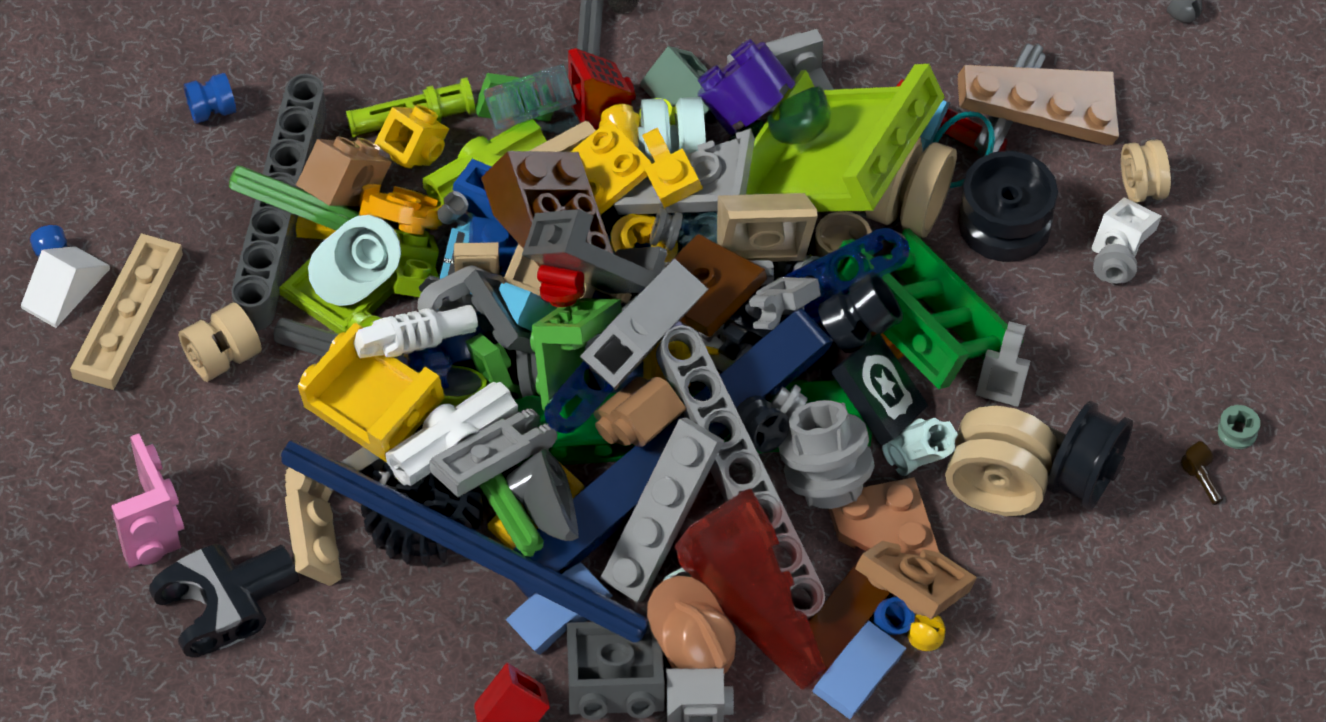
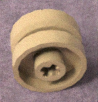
(918, 189)
(1001, 460)

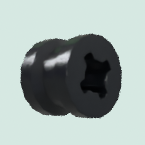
(764, 424)

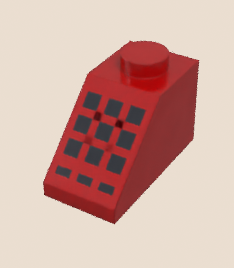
(596, 85)

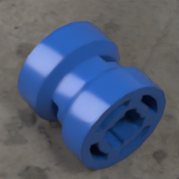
(213, 97)

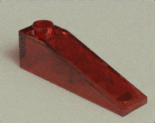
(737, 563)

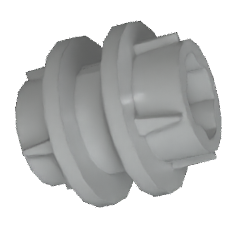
(826, 454)

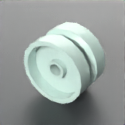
(688, 127)

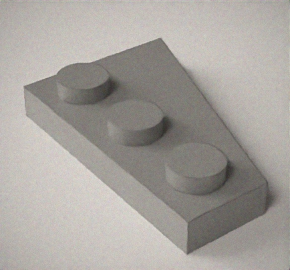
(720, 168)

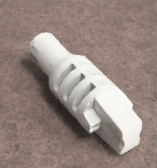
(413, 331)

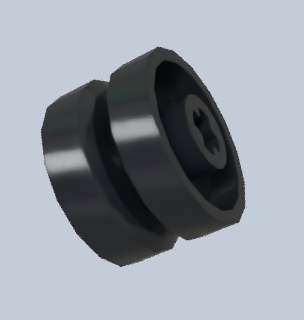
(1007, 206)

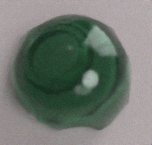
(801, 117)

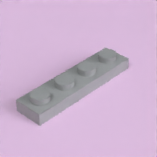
(662, 509)

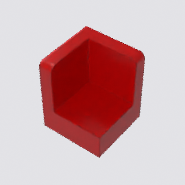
(512, 698)

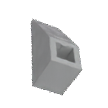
(643, 324)

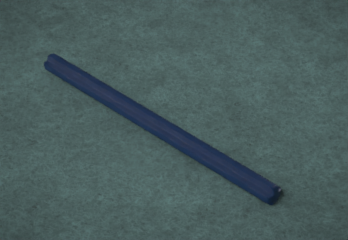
(465, 541)

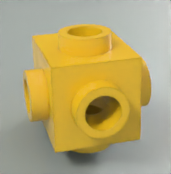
(412, 136)

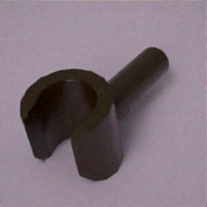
(1194, 463)

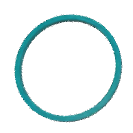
(958, 117)

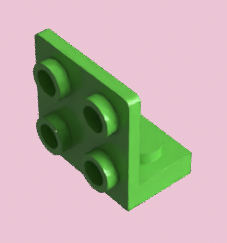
(562, 339)

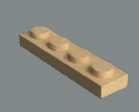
(126, 311)

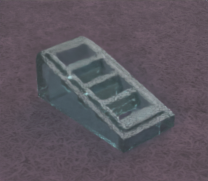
(506, 105)

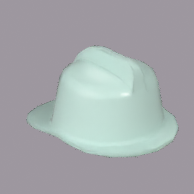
(354, 260)

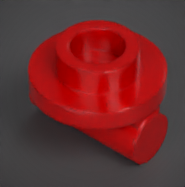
(560, 285)

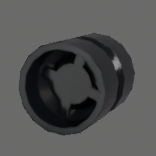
(864, 310)

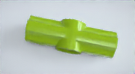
(520, 137)

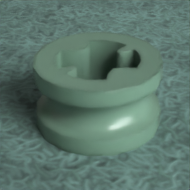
(1242, 414)

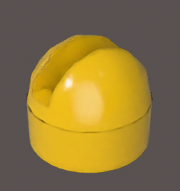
(924, 635)

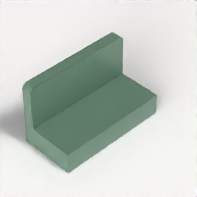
(675, 77)

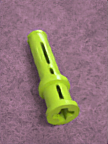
(443, 101)

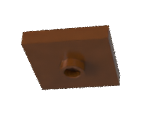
(728, 281)

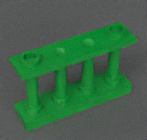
(924, 335)

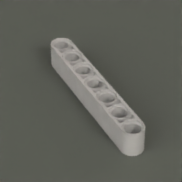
(736, 451)

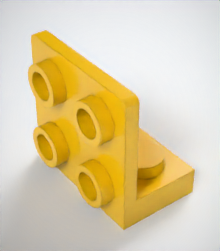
(611, 164)

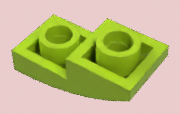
(416, 262)

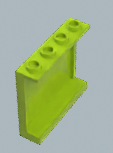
(858, 151)

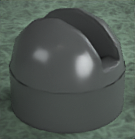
(1185, 10)

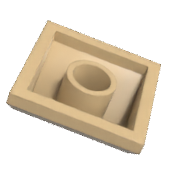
(766, 225)

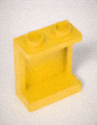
(371, 397)

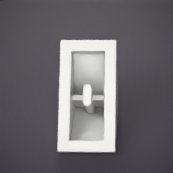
(61, 282)

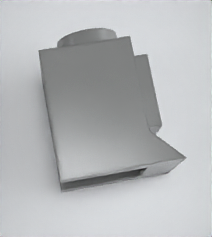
(698, 695)

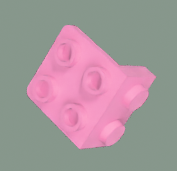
(151, 520)

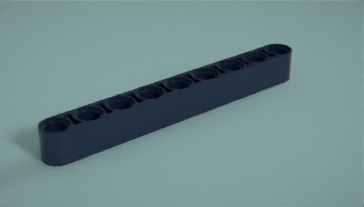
(614, 495)

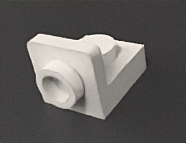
(1126, 225)

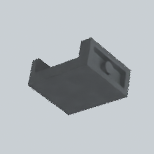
(560, 242)

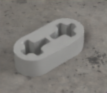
(451, 288)

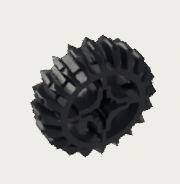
(398, 538)

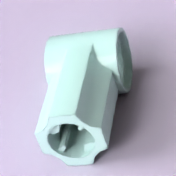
(920, 444)

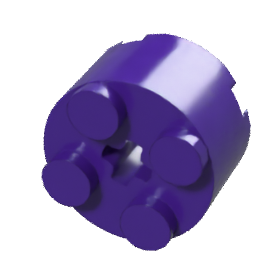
(744, 86)

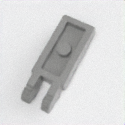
(491, 451)

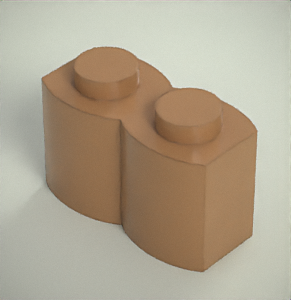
(638, 412)

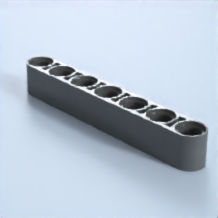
(271, 229)

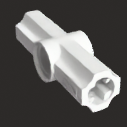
(448, 427)

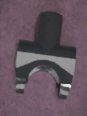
(227, 591)

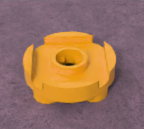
(407, 207)

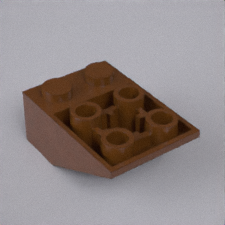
(541, 183)

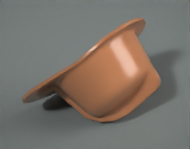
(690, 625)

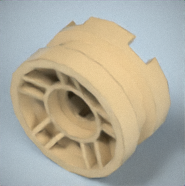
(1145, 170)

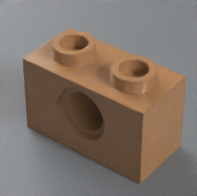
(341, 169)

